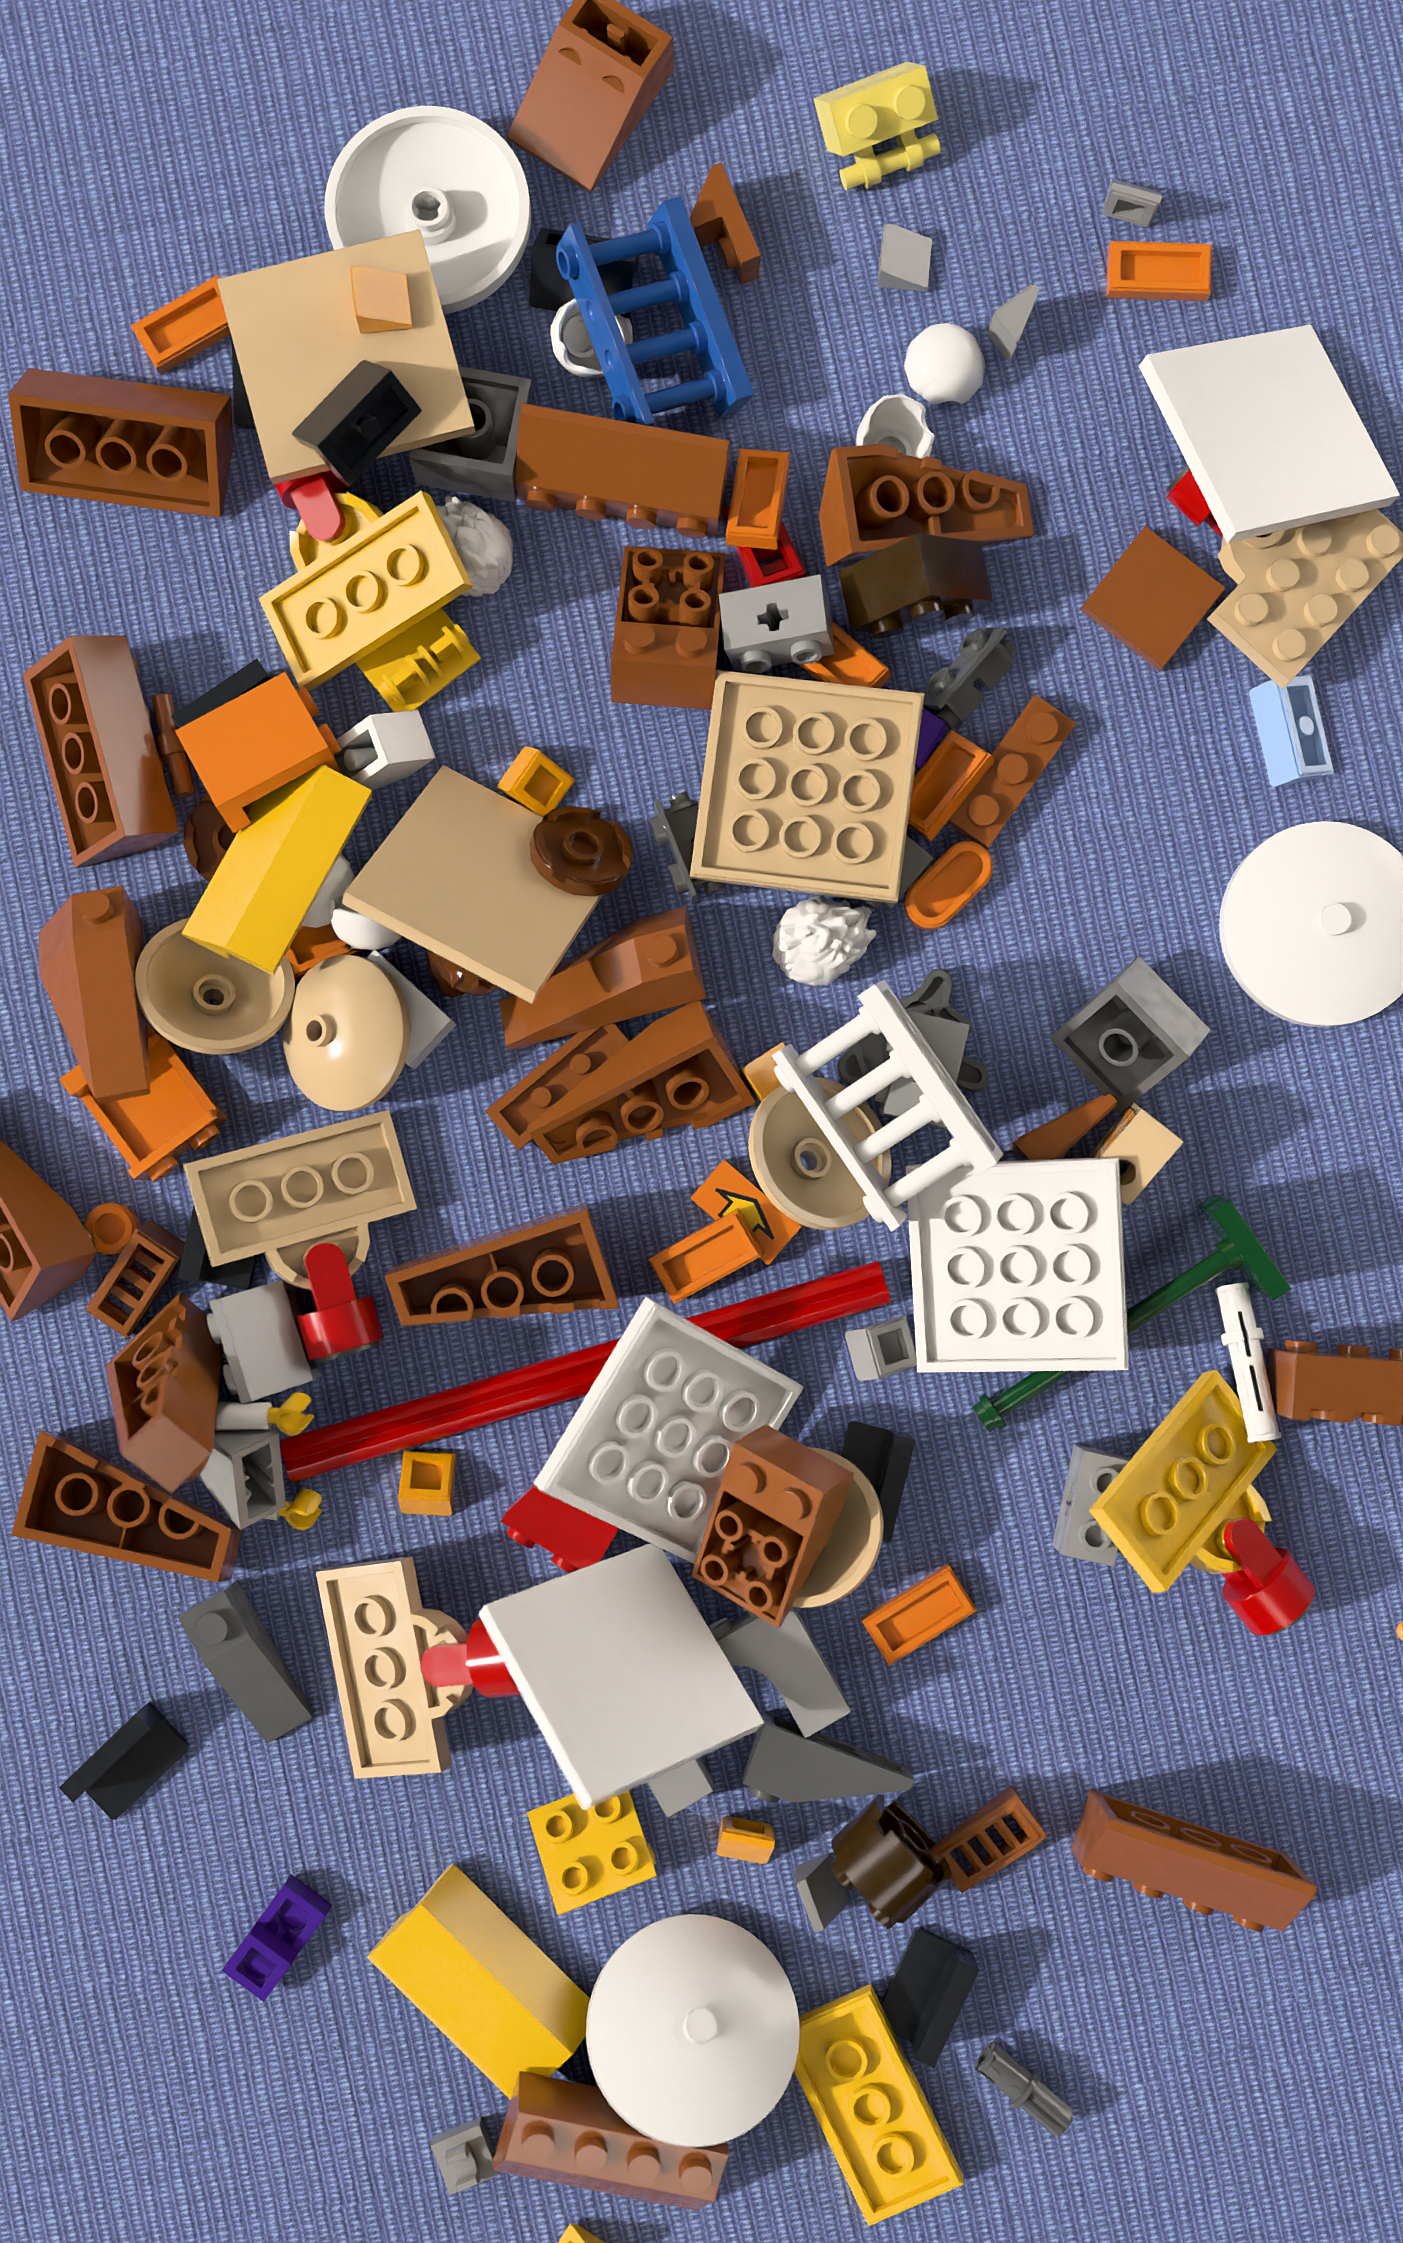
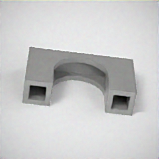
(795, 1668)

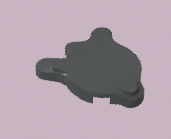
(930, 999)

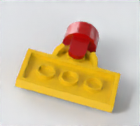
(357, 575)
(1195, 1504)

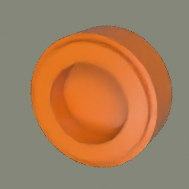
(111, 1226)

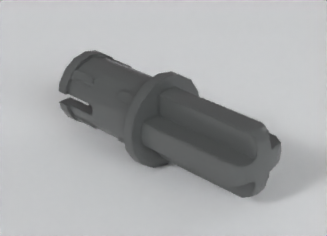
(1024, 2089)

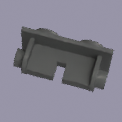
(979, 658)
(677, 829)

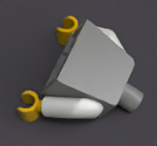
(247, 1465)

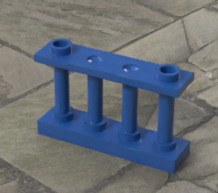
(687, 286)

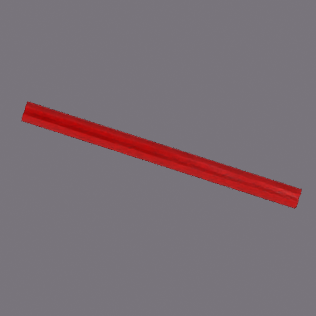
(568, 1375)

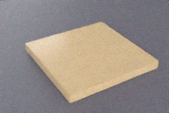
(302, 338)
(807, 786)
(466, 886)

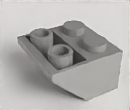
(261, 1341)

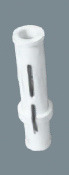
(1248, 1362)

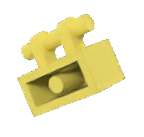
(874, 111)

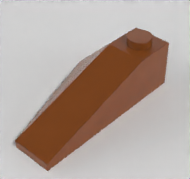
(886, 496)
(90, 977)
(622, 977)
(658, 1081)
(39, 1239)

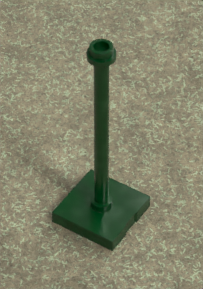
(1235, 1251)

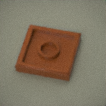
(1152, 598)

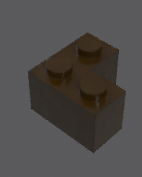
(915, 582)

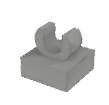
(464, 2155)

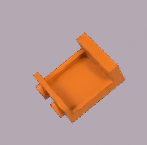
(257, 745)
(159, 1125)

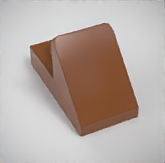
(720, 220)

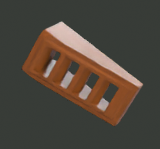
(1061, 1133)
(155, 1250)
(998, 1857)

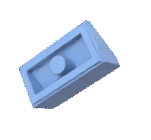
(1291, 731)

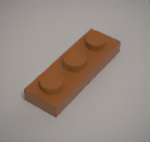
(1015, 769)
(553, 1080)

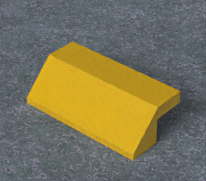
(277, 868)
(483, 1982)

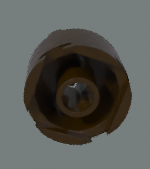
(888, 1861)

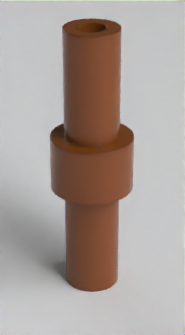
(170, 746)

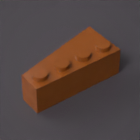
(509, 1273)
(1336, 1384)
(168, 1394)
(110, 1511)

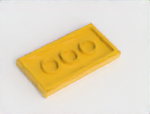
(872, 2107)

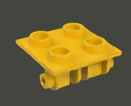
(419, 662)
(591, 1849)

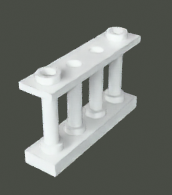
(909, 1058)

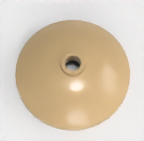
(180, 975)
(346, 1033)
(826, 1192)
(850, 1546)

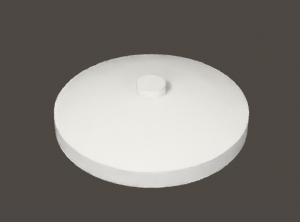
(439, 176)
(1317, 924)
(692, 2030)

